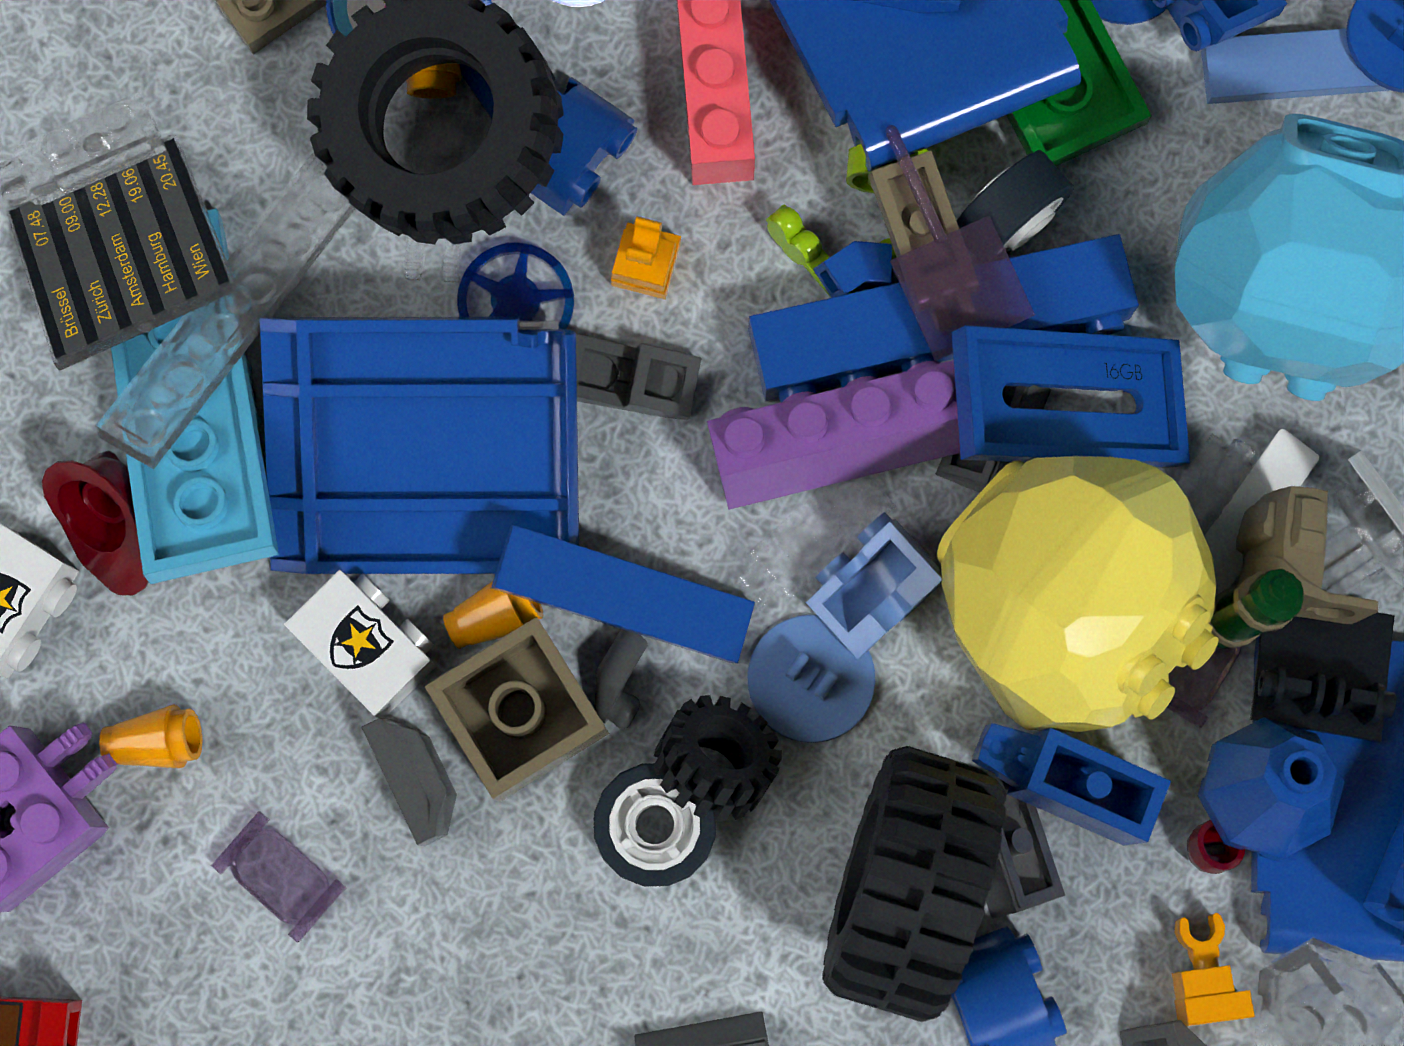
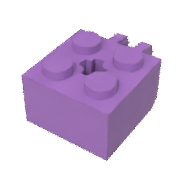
(51, 809)

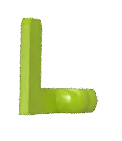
(798, 243)

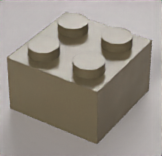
(516, 710)

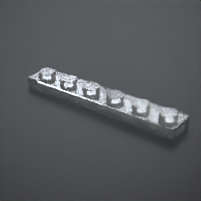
(214, 337)

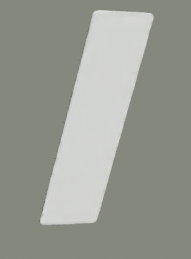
(1281, 465)

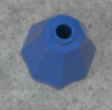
(1271, 789)

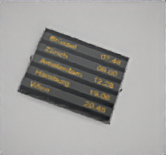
(120, 256)

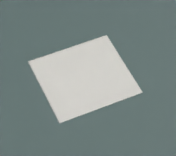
(1379, 488)

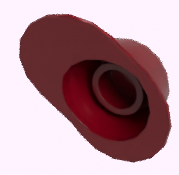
(98, 518)

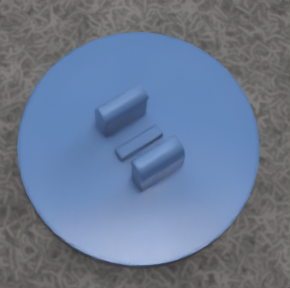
(809, 681)

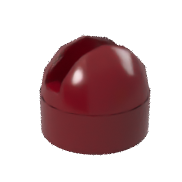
(1205, 835)

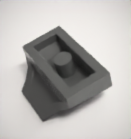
(414, 777)

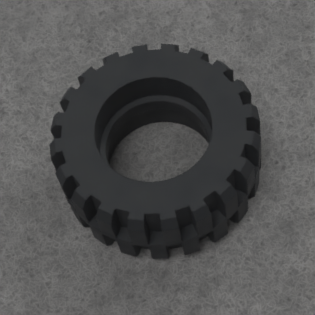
(370, 69)
(915, 884)

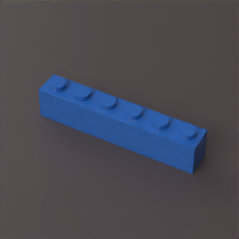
(878, 334)

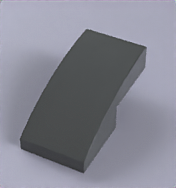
(637, 378)

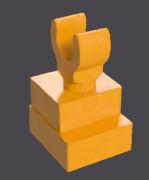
(645, 258)
(1207, 990)

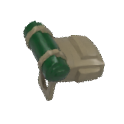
(1282, 570)

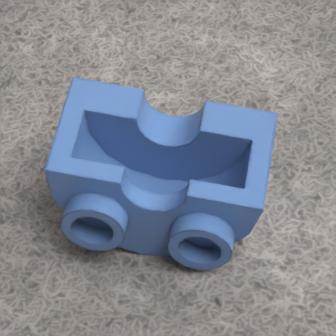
(875, 588)

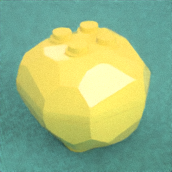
(1079, 590)

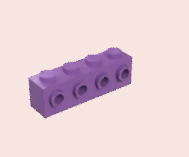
(837, 434)

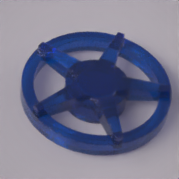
(516, 293)

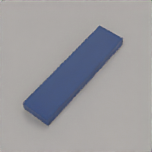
(623, 594)

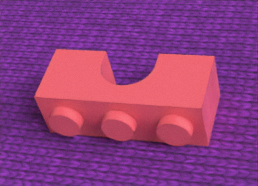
(716, 91)

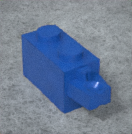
(1074, 781)

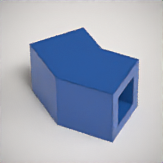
(856, 266)

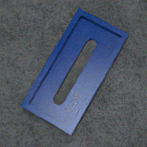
(1003, 357)

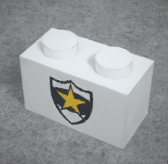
(30, 591)
(362, 644)

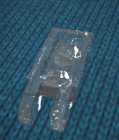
(438, 145)

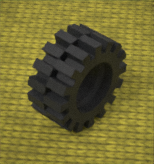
(702, 780)

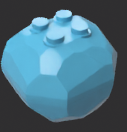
(1300, 257)

